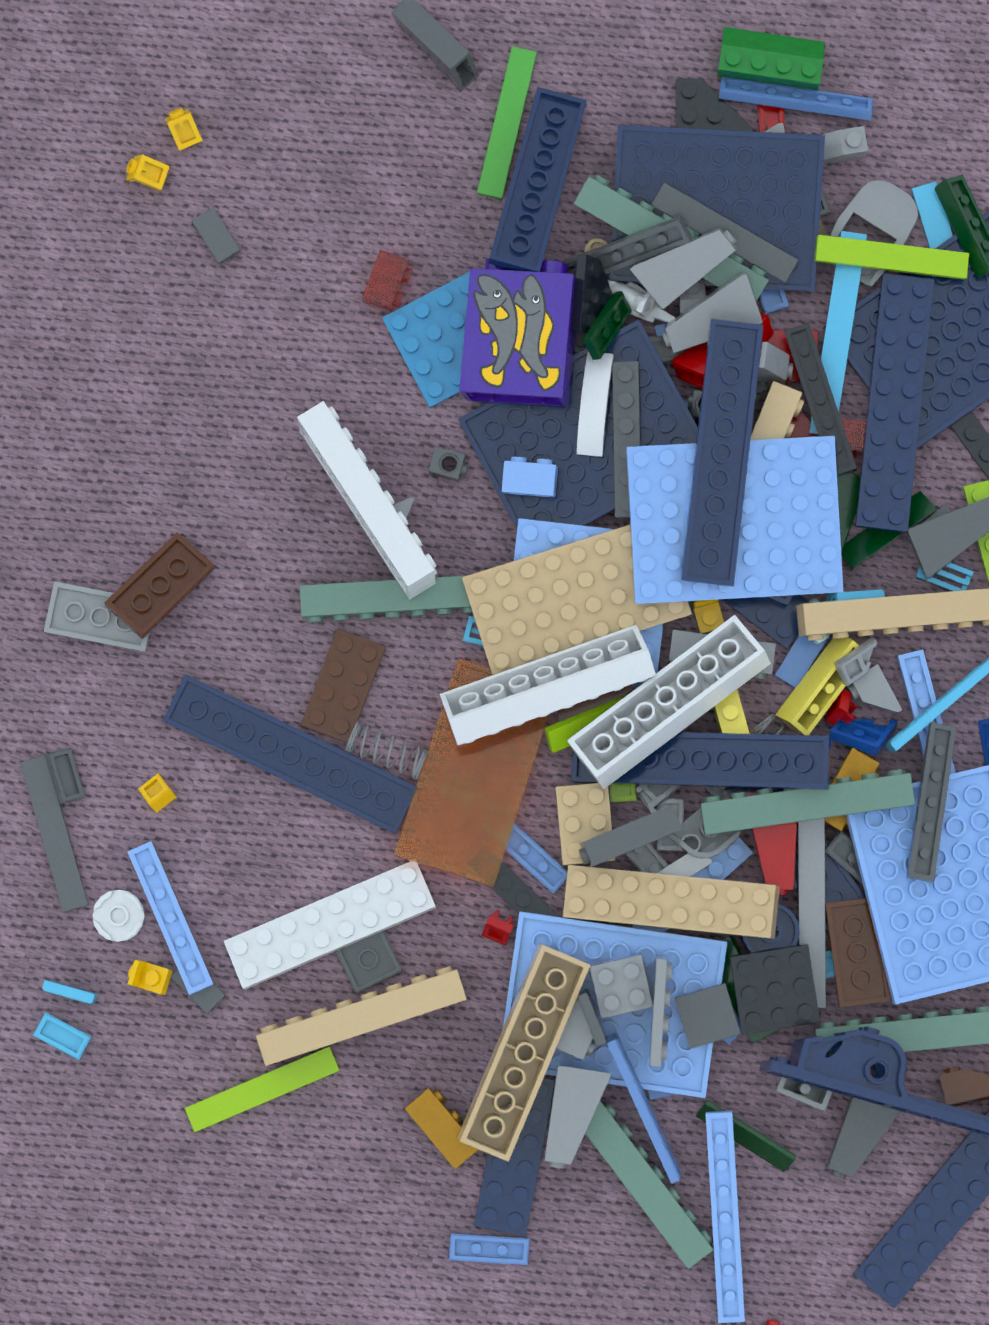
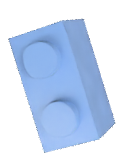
(530, 478)

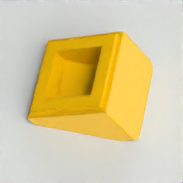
(157, 793)

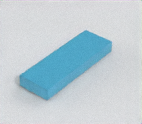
(932, 215)

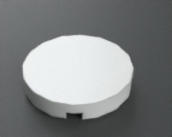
(125, 912)

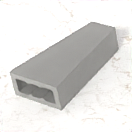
(678, 269)
(729, 302)
(573, 1106)

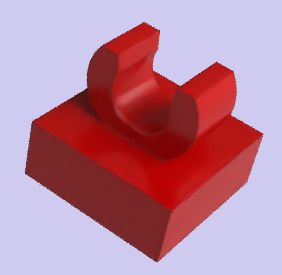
(841, 709)
(498, 929)

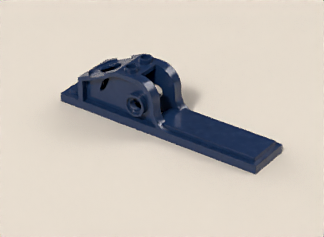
(849, 1074)

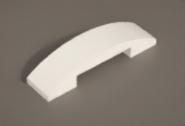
(594, 405)

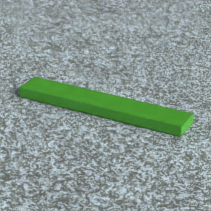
(506, 123)

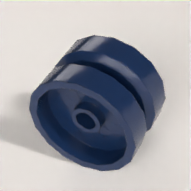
(786, 933)

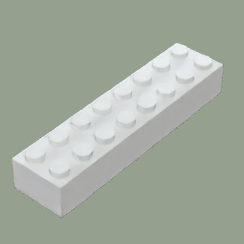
(366, 499)
(548, 685)
(669, 701)

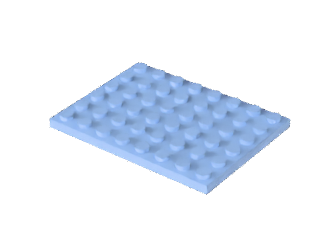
(785, 531)
(935, 931)
(695, 966)

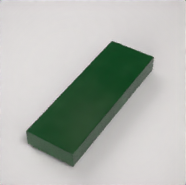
(607, 325)

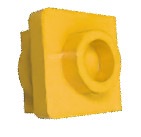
(183, 128)
(147, 171)
(707, 615)
(149, 977)

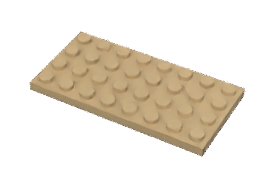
(560, 600)

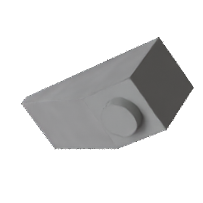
(845, 145)
(773, 364)

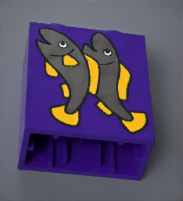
(519, 336)

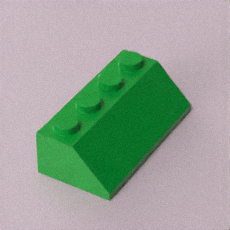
(771, 58)

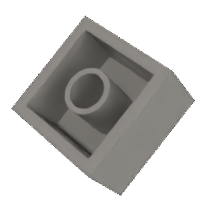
(621, 985)

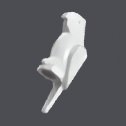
(641, 302)

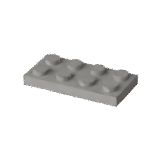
(82, 615)
(660, 1022)

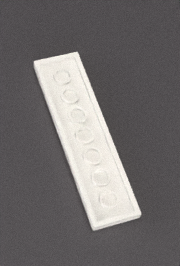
(329, 924)

